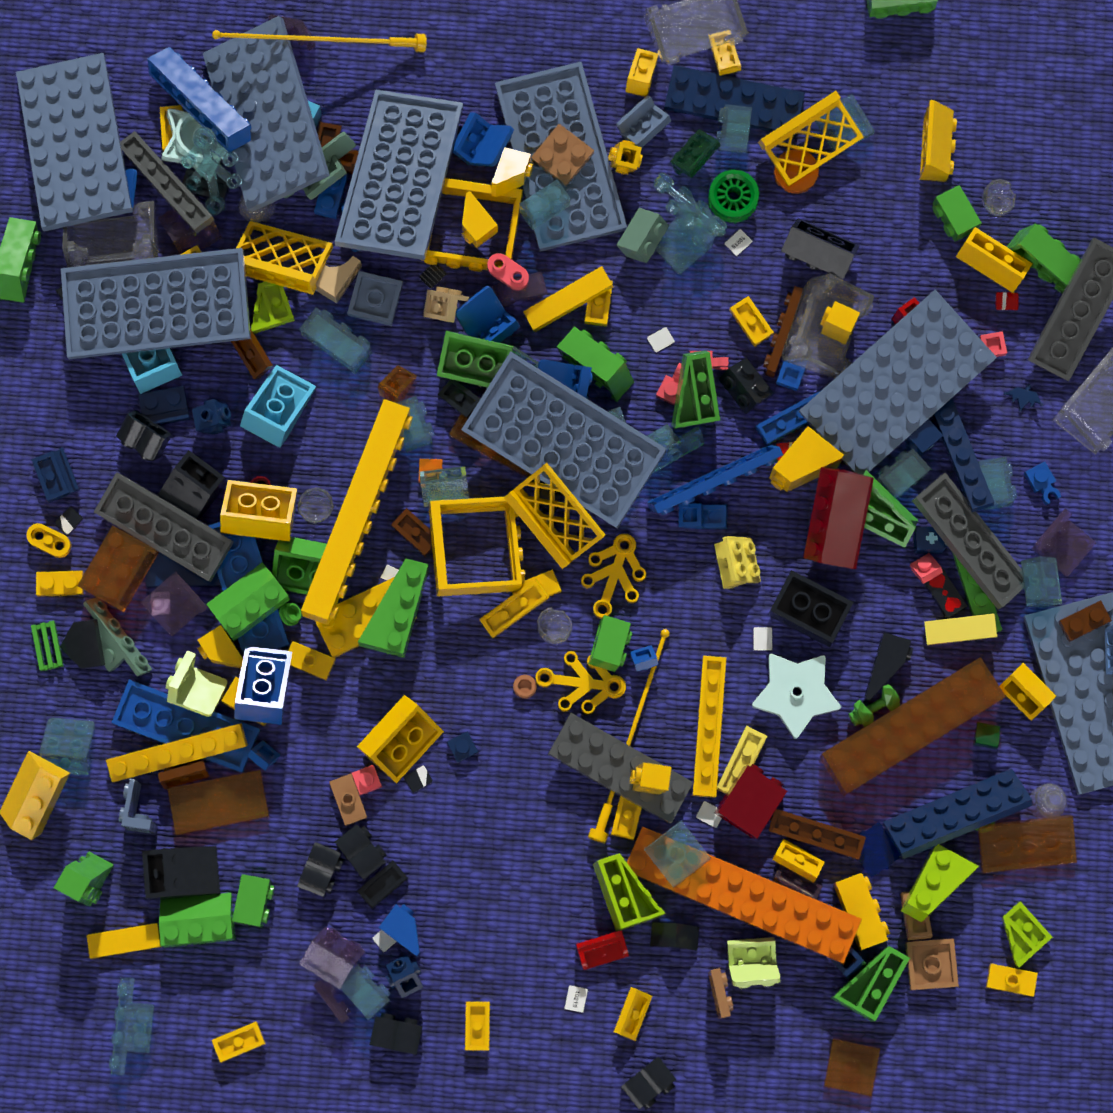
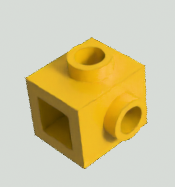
(632, 155)

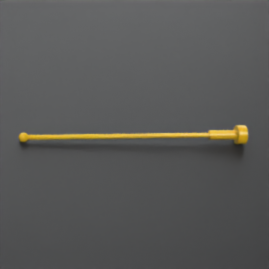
(418, 42)
(598, 833)

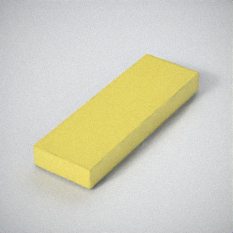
(960, 629)
(744, 754)

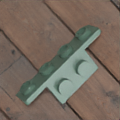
(332, 152)
(115, 643)

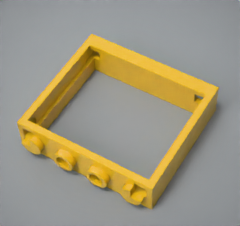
(483, 192)
(474, 505)

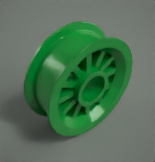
(729, 177)

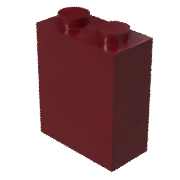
(751, 801)

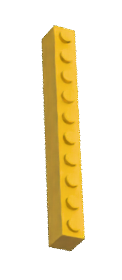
(356, 512)

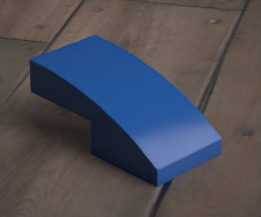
(703, 516)

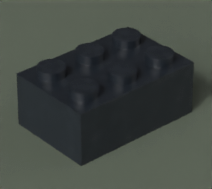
(819, 248)
(810, 608)

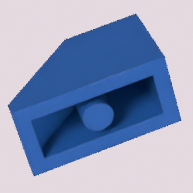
(402, 928)

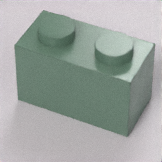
(642, 235)

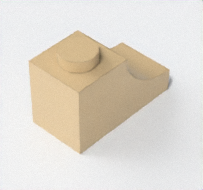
(335, 280)

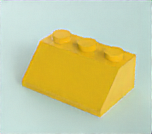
(937, 142)
(258, 510)
(400, 738)
(33, 795)

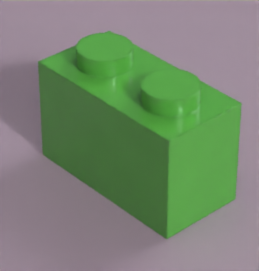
(956, 213)
(610, 643)
(253, 900)

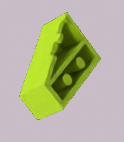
(937, 880)
(624, 894)

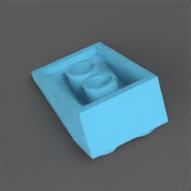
(151, 368)
(277, 406)

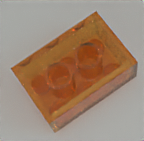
(118, 568)

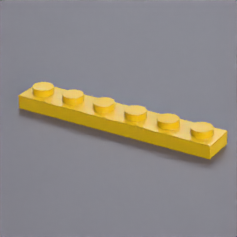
(709, 726)
(176, 752)

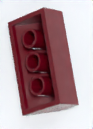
(838, 517)

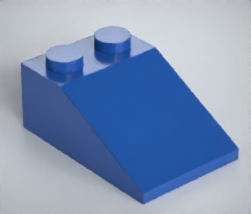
(263, 685)

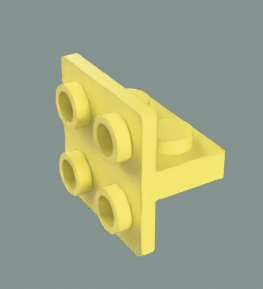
(737, 561)

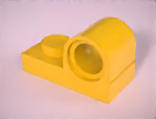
(641, 73)

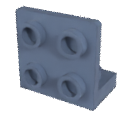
(128, 815)

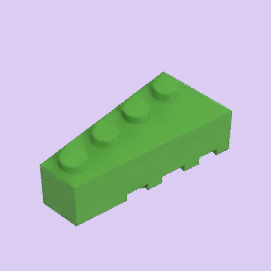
(1046, 254)
(395, 616)

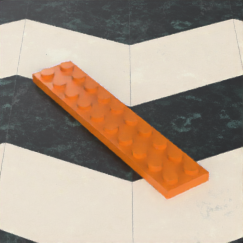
(756, 902)

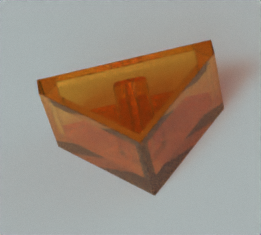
(396, 384)

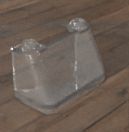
(694, 27)
(113, 238)
(805, 343)
(1090, 409)

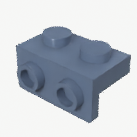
(643, 122)

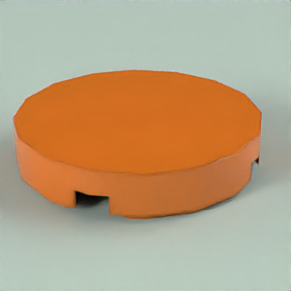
(802, 184)

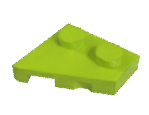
(270, 308)
(1024, 933)

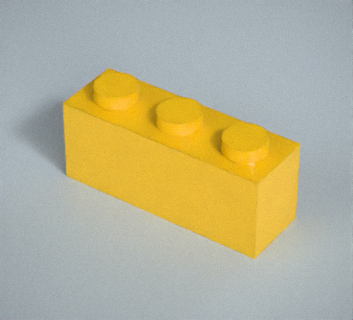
(994, 260)
(857, 900)

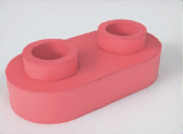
(507, 271)

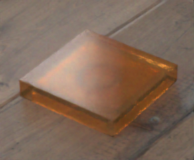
(851, 1067)

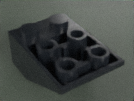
(193, 485)
(180, 872)

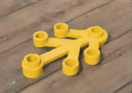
(615, 572)
(584, 683)

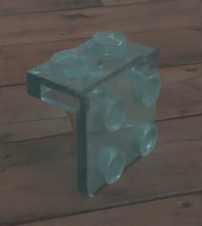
(68, 744)

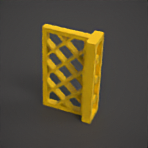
(801, 121)
(278, 274)
(543, 525)

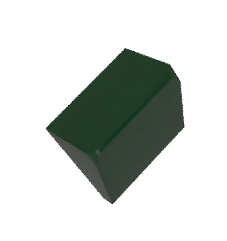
(986, 735)

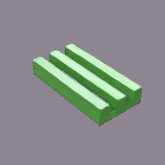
(42, 626)

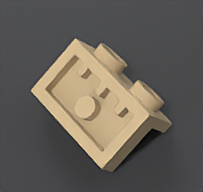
(442, 303)

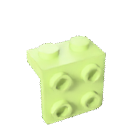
(194, 687)
(753, 962)

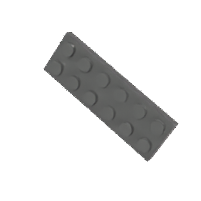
(1077, 313)
(163, 526)
(970, 540)
(610, 765)

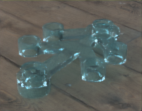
(210, 167)
(688, 205)

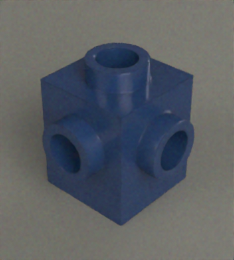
(211, 417)
(404, 976)

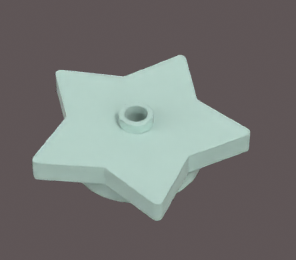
(183, 129)
(792, 709)

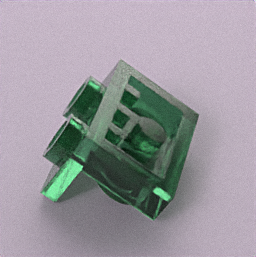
(694, 153)

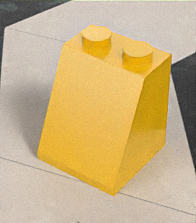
(804, 461)

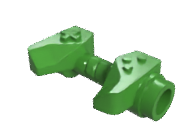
(864, 714)

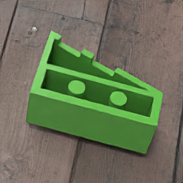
(17, 257)
(607, 368)
(696, 392)
(888, 516)
(84, 879)
(873, 984)

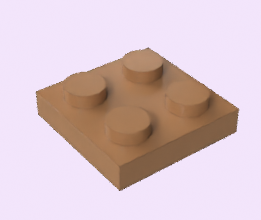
(562, 155)
(932, 964)
(718, 984)

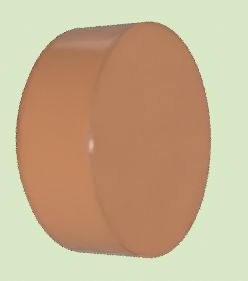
(524, 686)

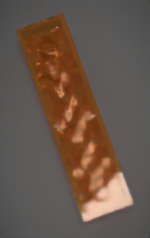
(912, 726)

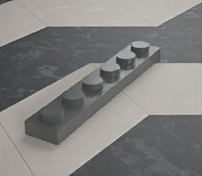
(166, 183)

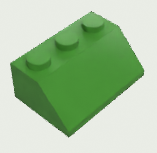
(884, 8)
(471, 359)
(297, 563)
(248, 601)
(196, 920)

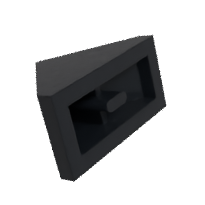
(674, 936)

